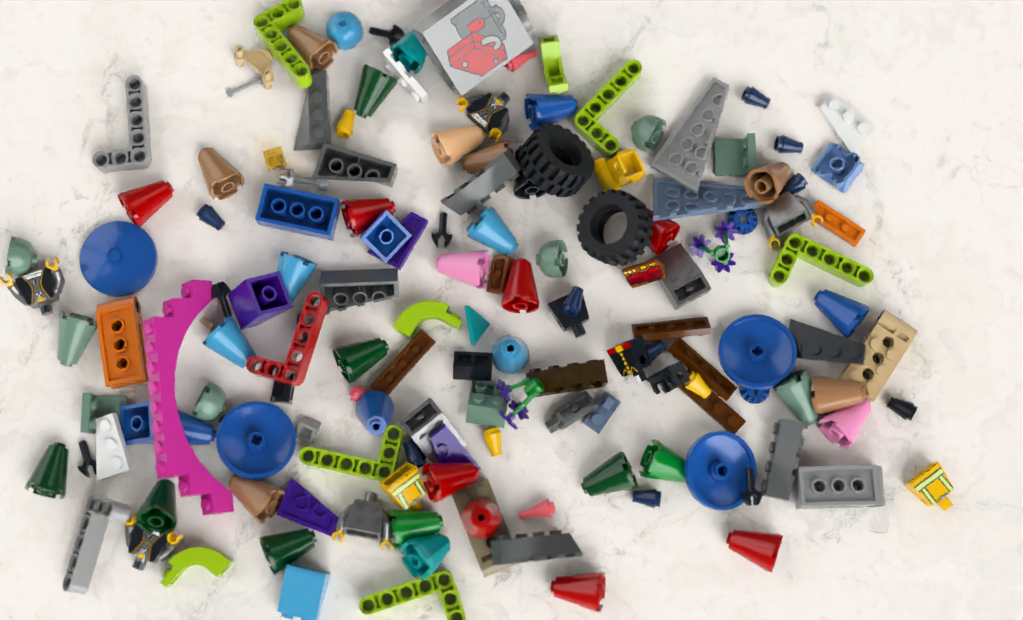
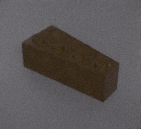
(571, 377)

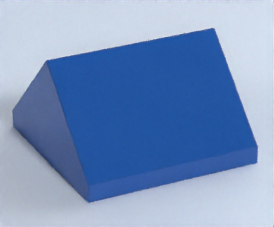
(385, 236)
(137, 423)

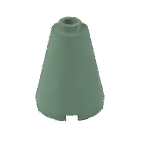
(73, 337)
(797, 395)

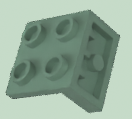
(735, 156)
(98, 406)

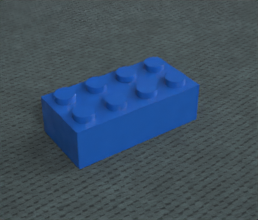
(298, 212)

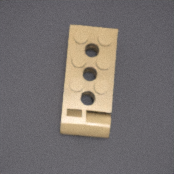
(898, 337)

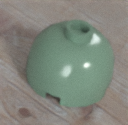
(648, 132)
(20, 256)
(552, 259)
(210, 403)

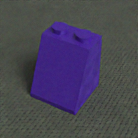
(259, 299)

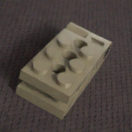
(481, 550)

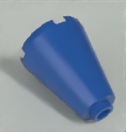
(548, 108)
(841, 311)
(374, 411)
(196, 430)

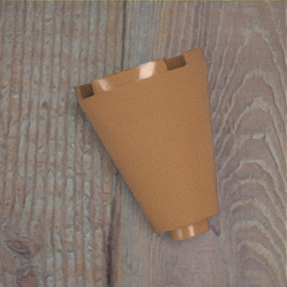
(312, 47)
(478, 160)
(219, 175)
(767, 182)
(836, 393)
(257, 497)

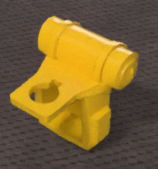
(620, 170)

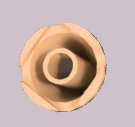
(456, 143)

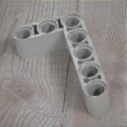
(135, 131)
(89, 541)

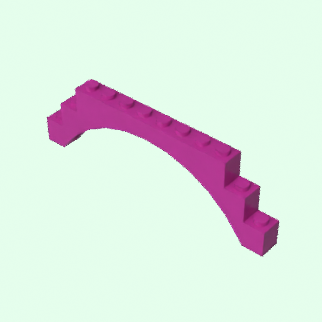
(171, 447)

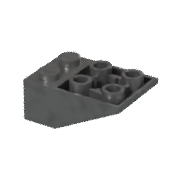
(683, 277)
(423, 423)

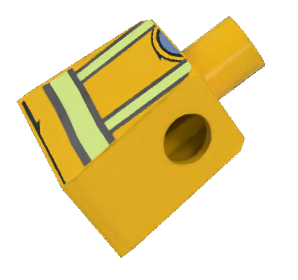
(931, 486)
(404, 487)

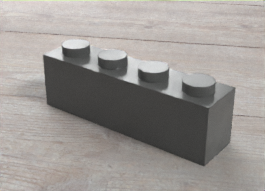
(315, 117)
(344, 164)
(483, 184)
(358, 287)
(783, 459)
(533, 548)

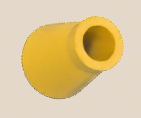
(345, 125)
(697, 385)
(493, 440)

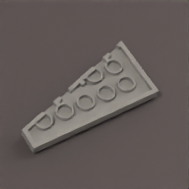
(688, 147)

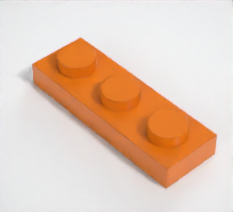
(838, 224)

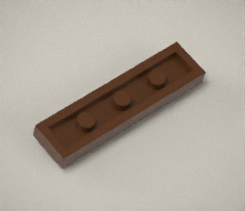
(672, 329)
(403, 363)
(708, 373)
(716, 409)

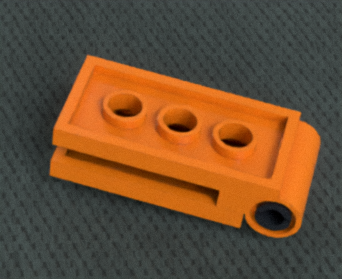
(109, 319)

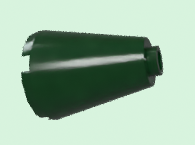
(372, 90)
(359, 357)
(51, 472)
(610, 477)
(159, 509)
(286, 547)

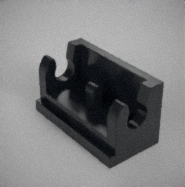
(472, 366)
(669, 378)
(282, 392)

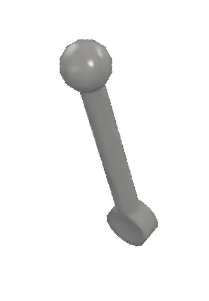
(230, 92)

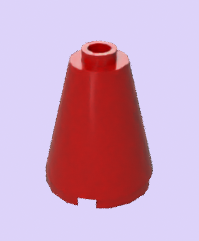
(145, 201)
(361, 213)
(662, 233)
(520, 288)
(448, 478)
(489, 525)
(756, 547)
(581, 589)

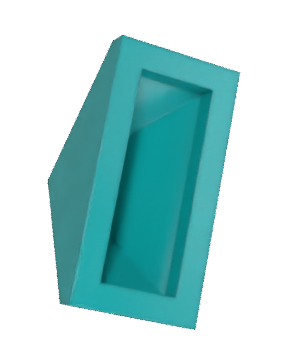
(476, 325)

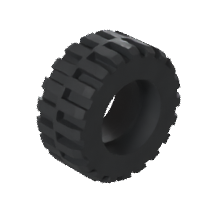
(556, 160)
(595, 217)

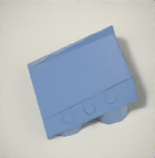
(838, 167)

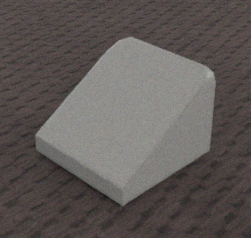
(307, 429)

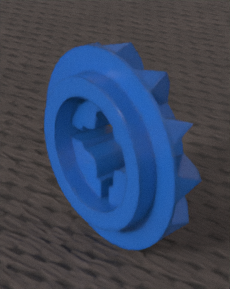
(744, 228)
(749, 395)

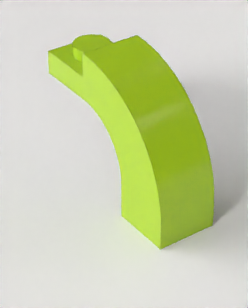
(552, 64)
(423, 311)
(209, 558)

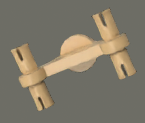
(259, 60)

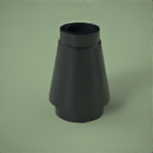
(902, 408)

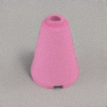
(465, 266)
(844, 424)

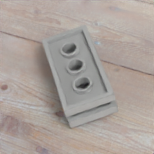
(866, 477)

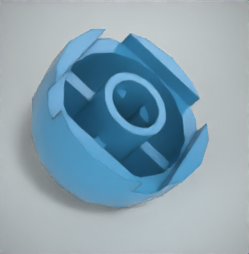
(344, 30)

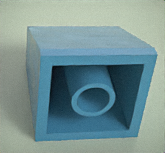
(302, 592)

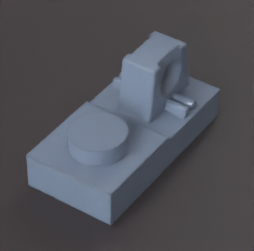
(605, 408)

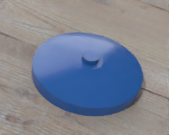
(118, 258)
(757, 352)
(256, 440)
(717, 469)

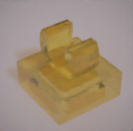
(274, 158)

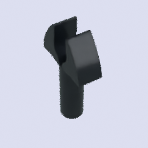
(387, 33)
(442, 231)
(220, 292)
(87, 459)
(751, 491)

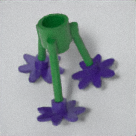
(721, 252)
(532, 389)

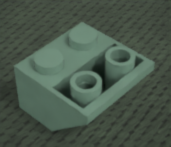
(485, 404)

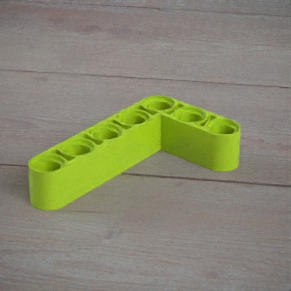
(269, 28)
(604, 105)
(817, 261)
(357, 462)
(398, 599)

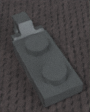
(571, 412)

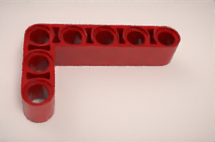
(297, 346)

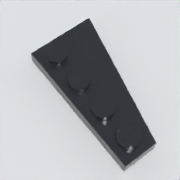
(825, 346)

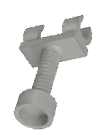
(291, 178)

